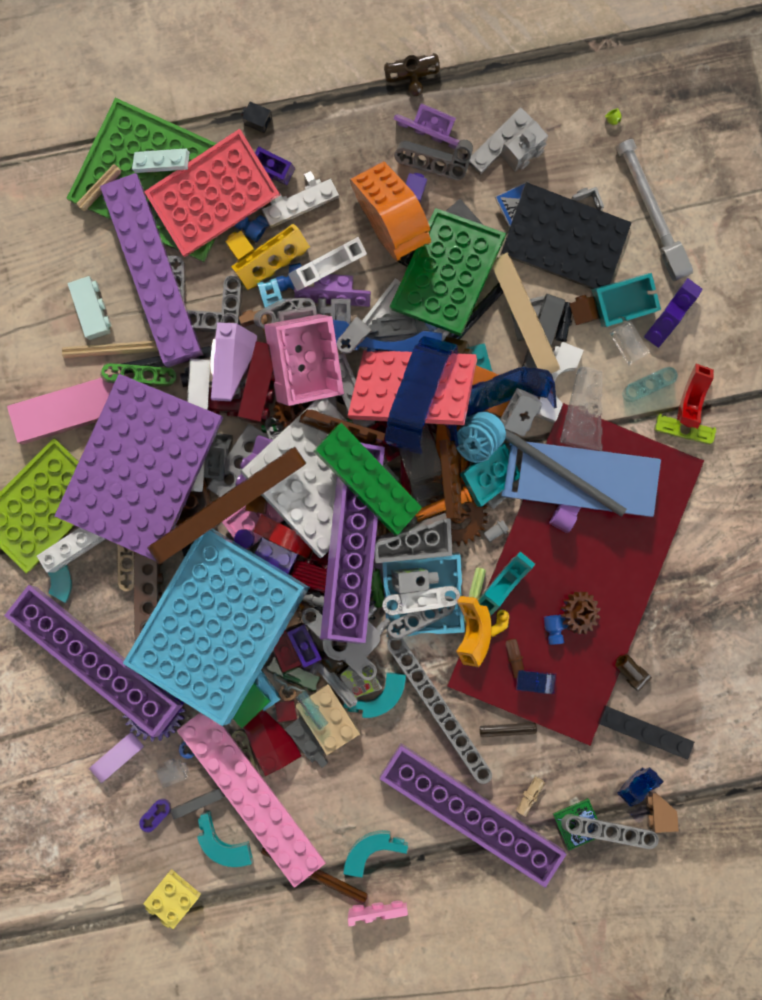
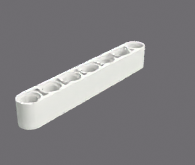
(198, 395)

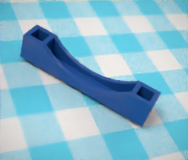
(373, 345)

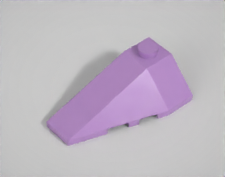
(231, 359)

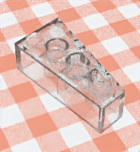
(584, 412)

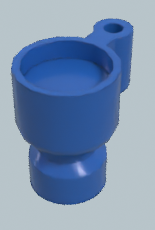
(253, 229)
(285, 282)
(554, 625)

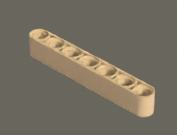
(525, 314)

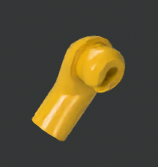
(501, 623)

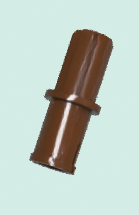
(515, 656)

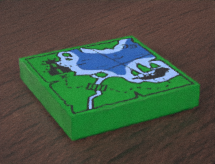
(582, 809)

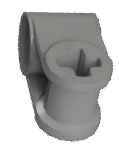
(356, 333)

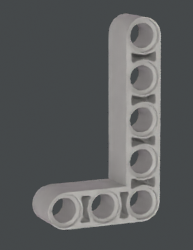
(226, 314)

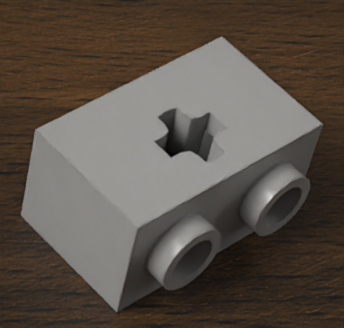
(521, 412)

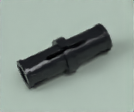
(564, 323)

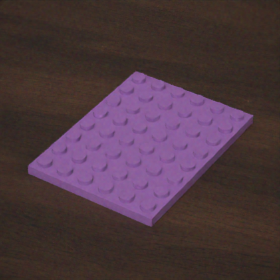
(138, 465)

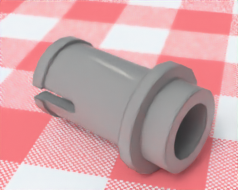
(496, 531)

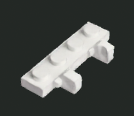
(313, 196)

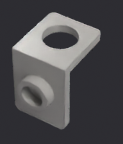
(584, 193)

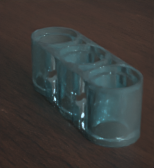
(658, 381)

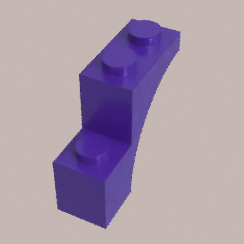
(673, 313)

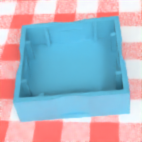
(449, 575)

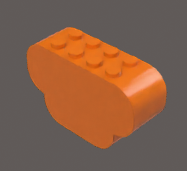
(391, 210)

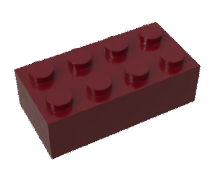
(258, 387)

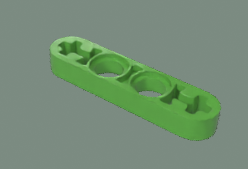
(138, 374)

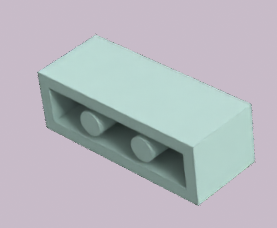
(89, 307)

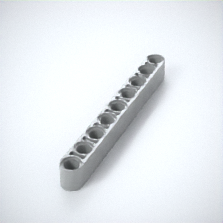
(443, 717)

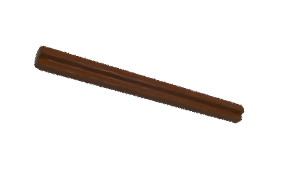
(334, 884)

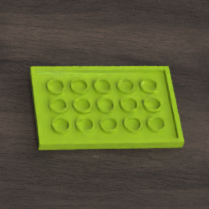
(30, 505)

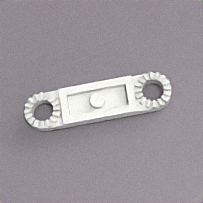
(421, 600)

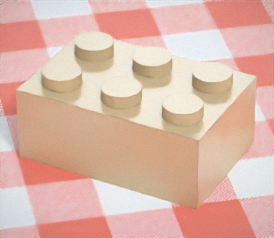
(340, 726)

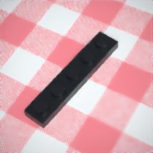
(646, 732)

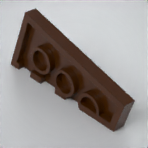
(327, 424)
(451, 478)

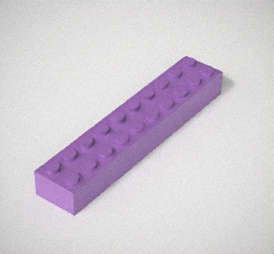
(151, 270)
(349, 565)
(92, 660)
(473, 815)

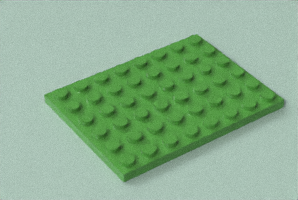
(130, 131)

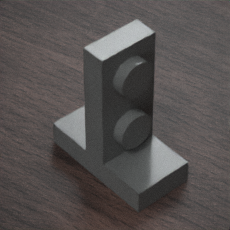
(217, 456)

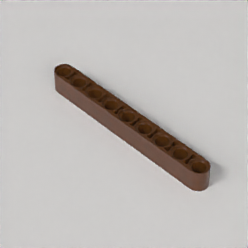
(226, 505)

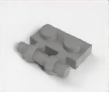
(339, 309)

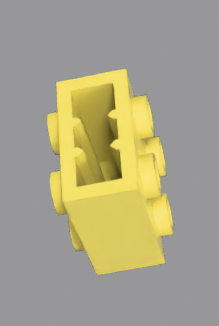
(171, 899)

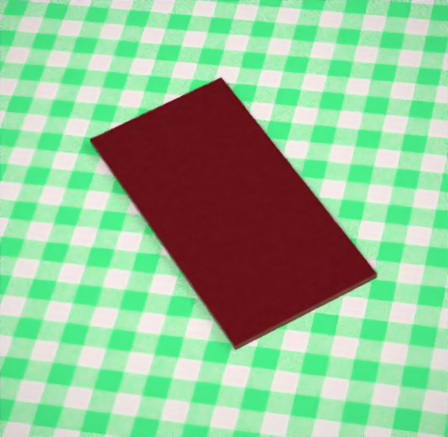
(601, 555)

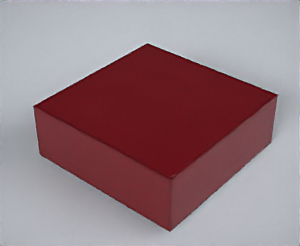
(286, 710)

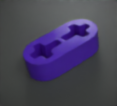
(158, 818)

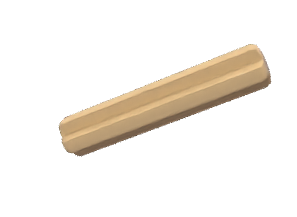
(95, 191)

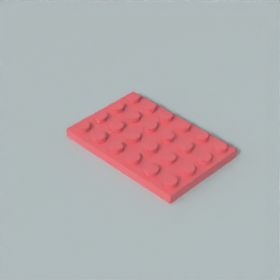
(213, 193)
(382, 374)

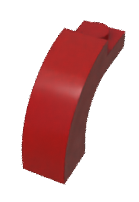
(694, 395)
(282, 536)

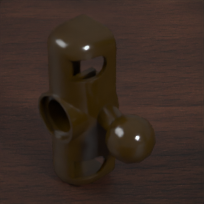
(404, 73)

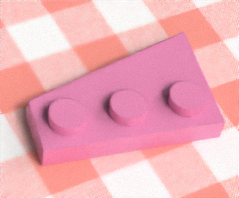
(368, 914)

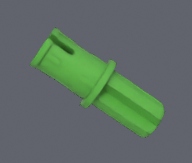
(377, 588)

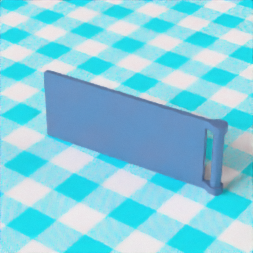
(622, 477)

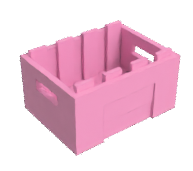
(318, 355)

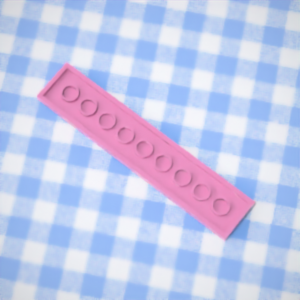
(252, 798)

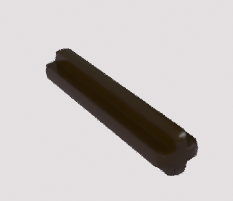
(508, 729)

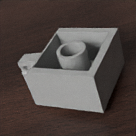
(524, 146)

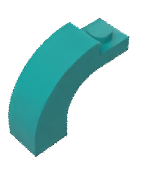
(505, 582)
(385, 701)
(368, 845)
(220, 852)

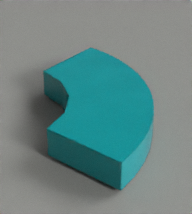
(61, 584)

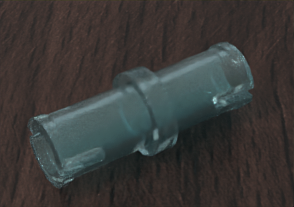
(312, 710)

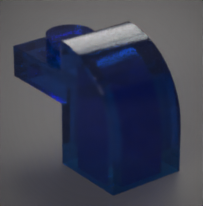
(536, 681)
(639, 785)

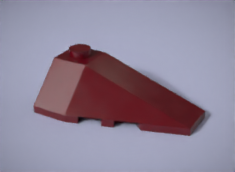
(270, 743)

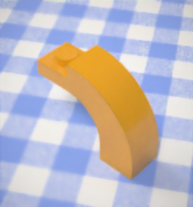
(477, 634)

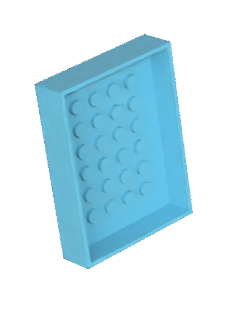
(216, 626)

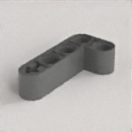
(432, 155)

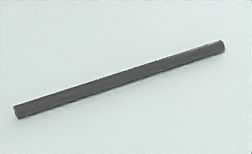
(564, 473)

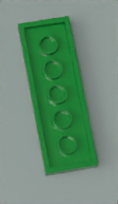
(367, 479)

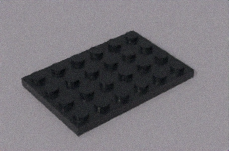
(565, 237)

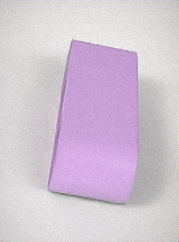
(116, 757)

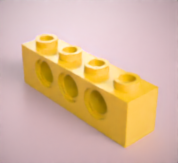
(260, 256)

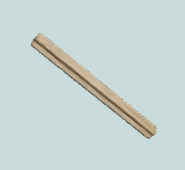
(109, 349)

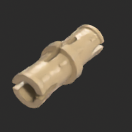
(530, 796)

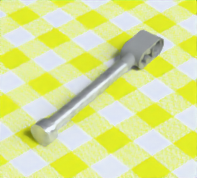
(672, 252)

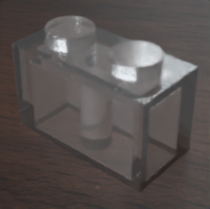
(629, 342)

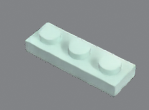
(161, 160)

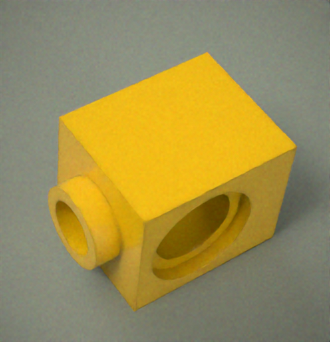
(239, 245)

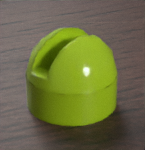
(613, 116)

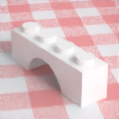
(327, 264)
(568, 360)

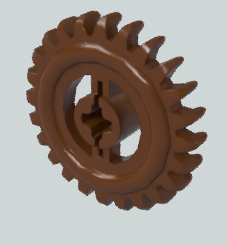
(473, 527)

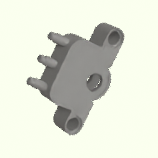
(354, 654)

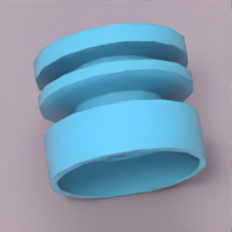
(480, 437)

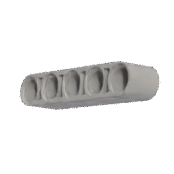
(617, 836)

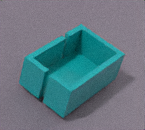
(626, 299)

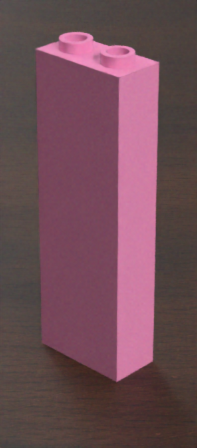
(59, 410)

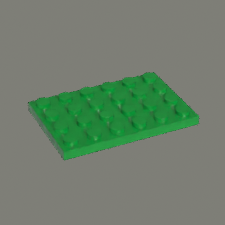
(448, 272)

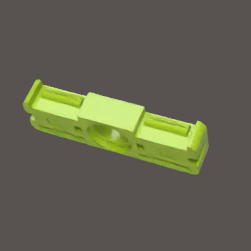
(672, 427)

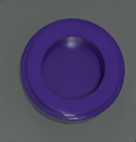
(244, 538)

